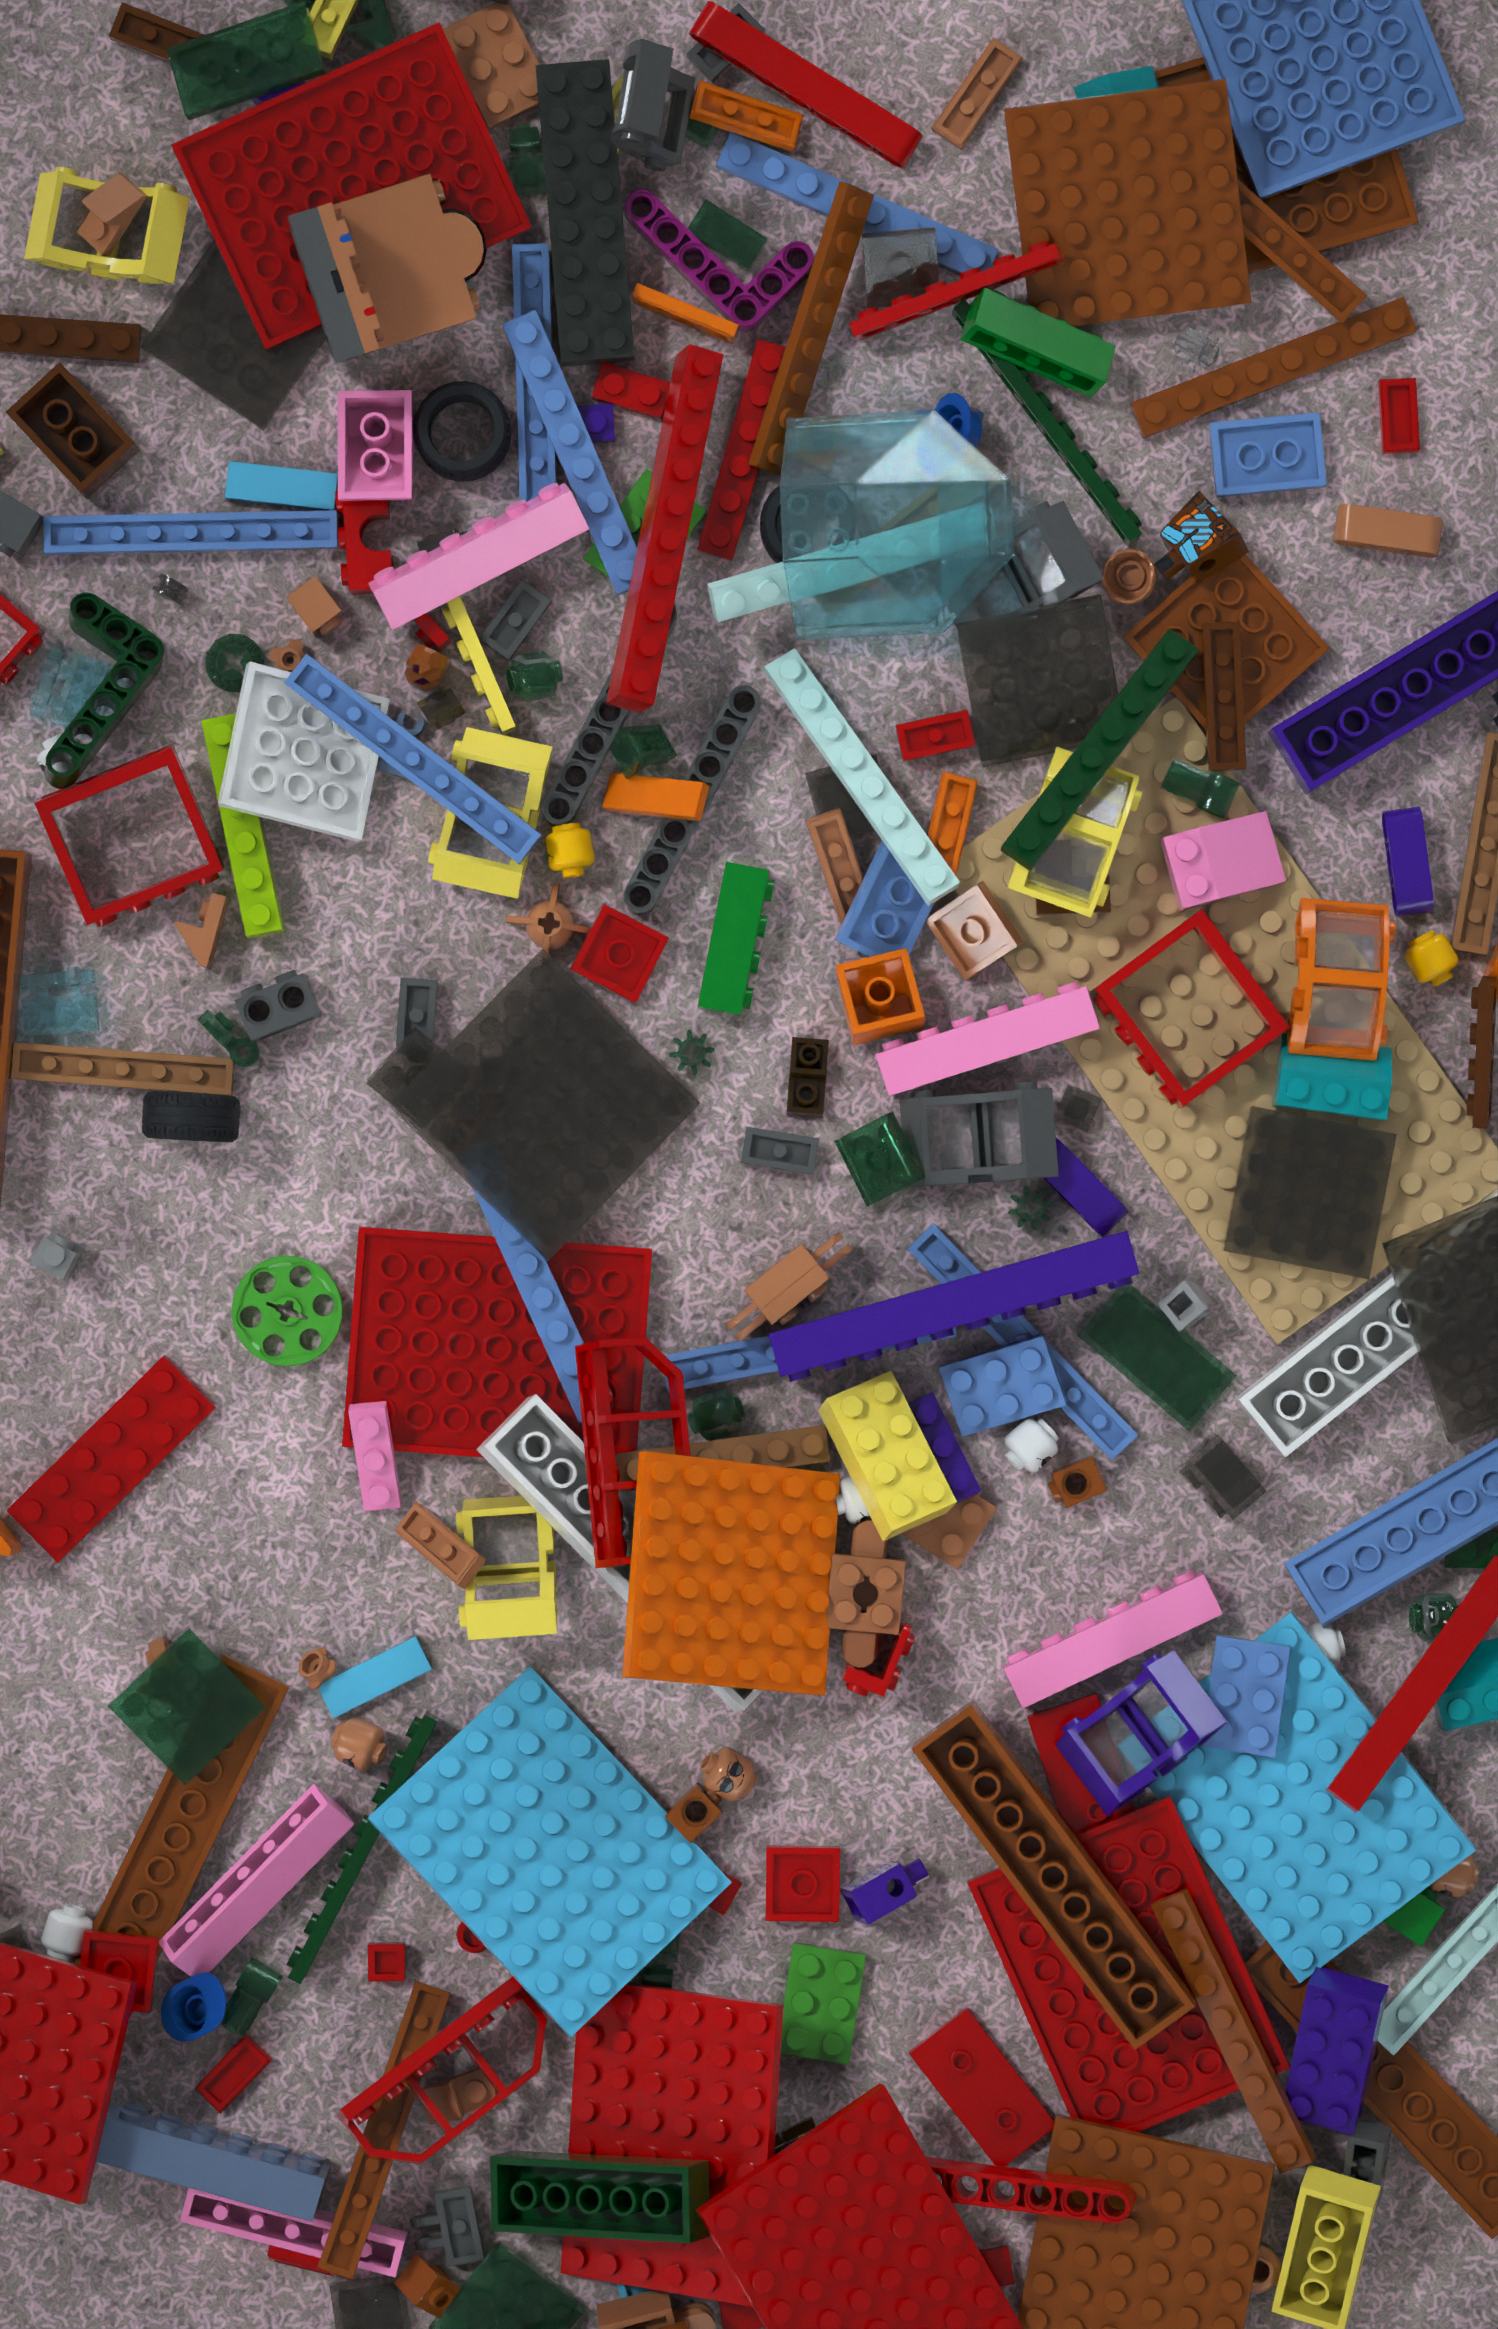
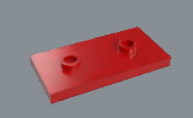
(1070, 1795)
(982, 2088)

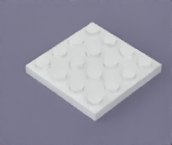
(295, 760)

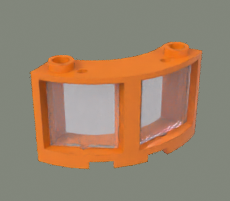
(1340, 979)

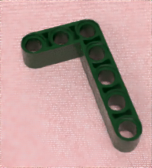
(108, 693)

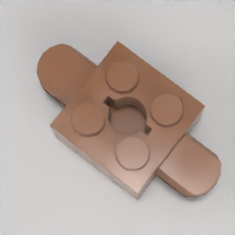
(787, 1285)
(865, 1594)
(652, 2311)

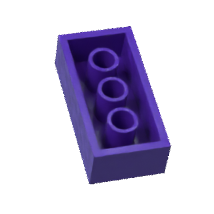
(1335, 2049)

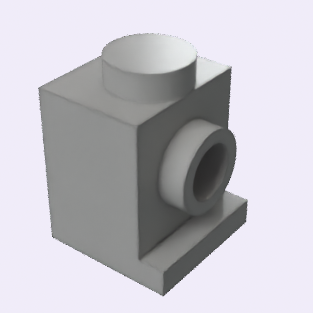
(57, 1255)
(1186, 1305)

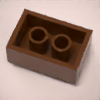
(73, 430)

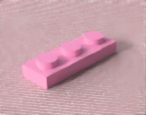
(375, 1455)

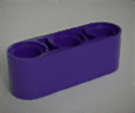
(1407, 861)
(1085, 1192)

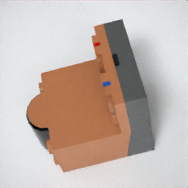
(389, 266)

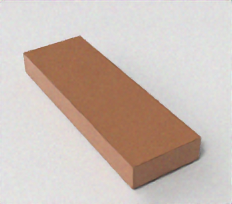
(977, 93)
(836, 858)
(440, 1545)

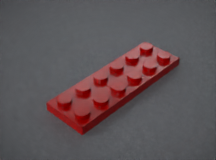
(111, 1458)

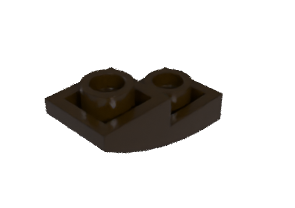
(807, 1077)

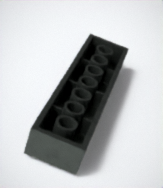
(585, 213)

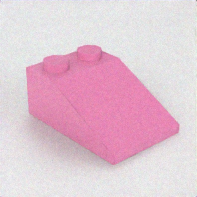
(376, 445)
(1222, 860)

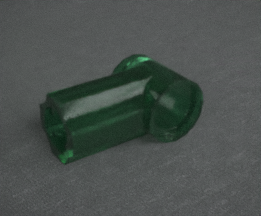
(1209, 790)
(252, 1991)

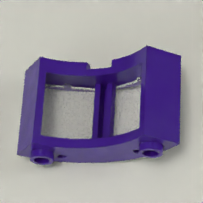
(1140, 1732)

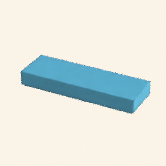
(281, 486)
(375, 1676)

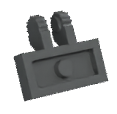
(458, 2226)

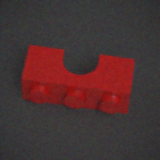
(361, 561)

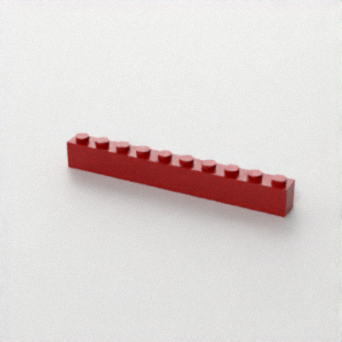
(664, 529)

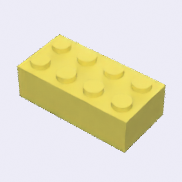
(887, 1455)
(1325, 2248)

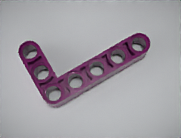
(714, 269)

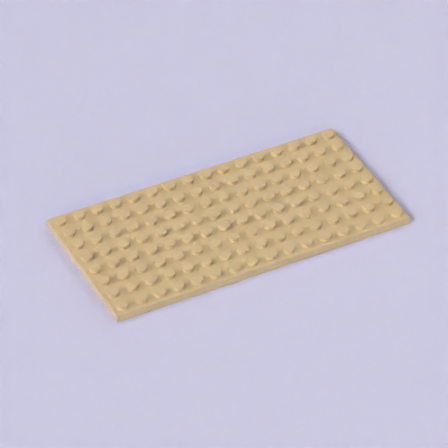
(1202, 1019)

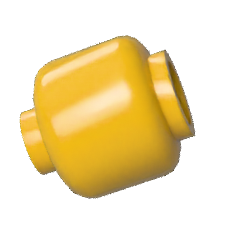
(569, 849)
(1431, 958)

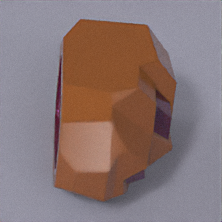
(426, 667)

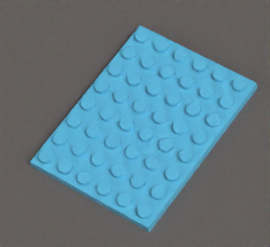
(1290, 1849)
(549, 1851)

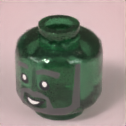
(533, 676)
(716, 1415)
(1430, 1614)

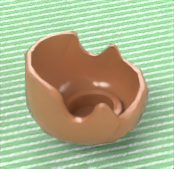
(1129, 576)

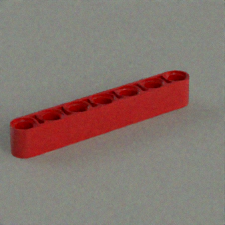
(805, 84)
(1025, 2198)

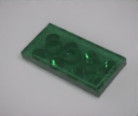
(246, 60)
(1156, 1356)

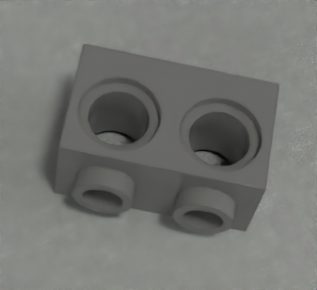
(280, 1015)

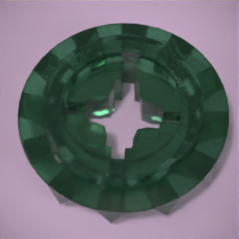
(216, 660)

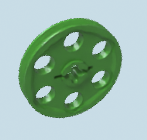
(271, 1321)

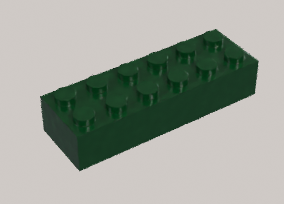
(599, 2196)

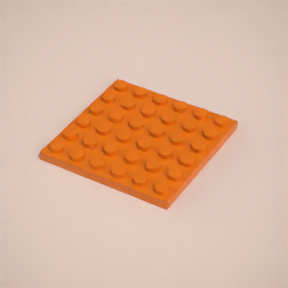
(730, 1574)

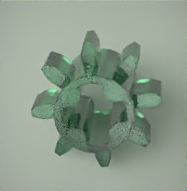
(700, 1058)
(1038, 1213)

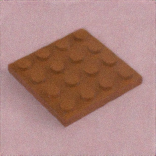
(1273, 635)

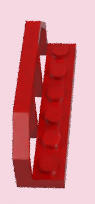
(601, 1436)
(422, 2062)

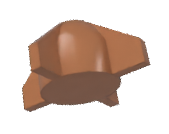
(549, 923)

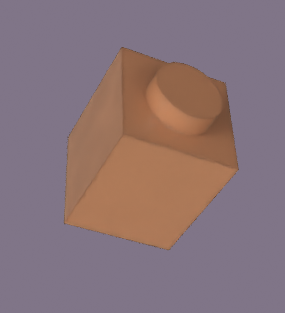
(316, 607)

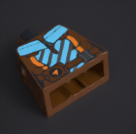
(1199, 541)

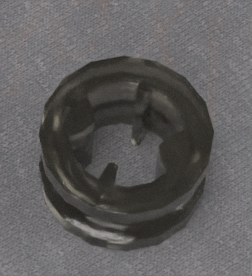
(170, 589)

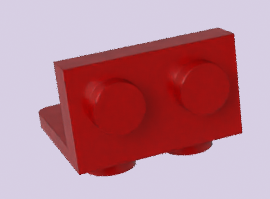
(862, 1680)

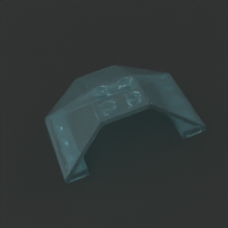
(888, 524)

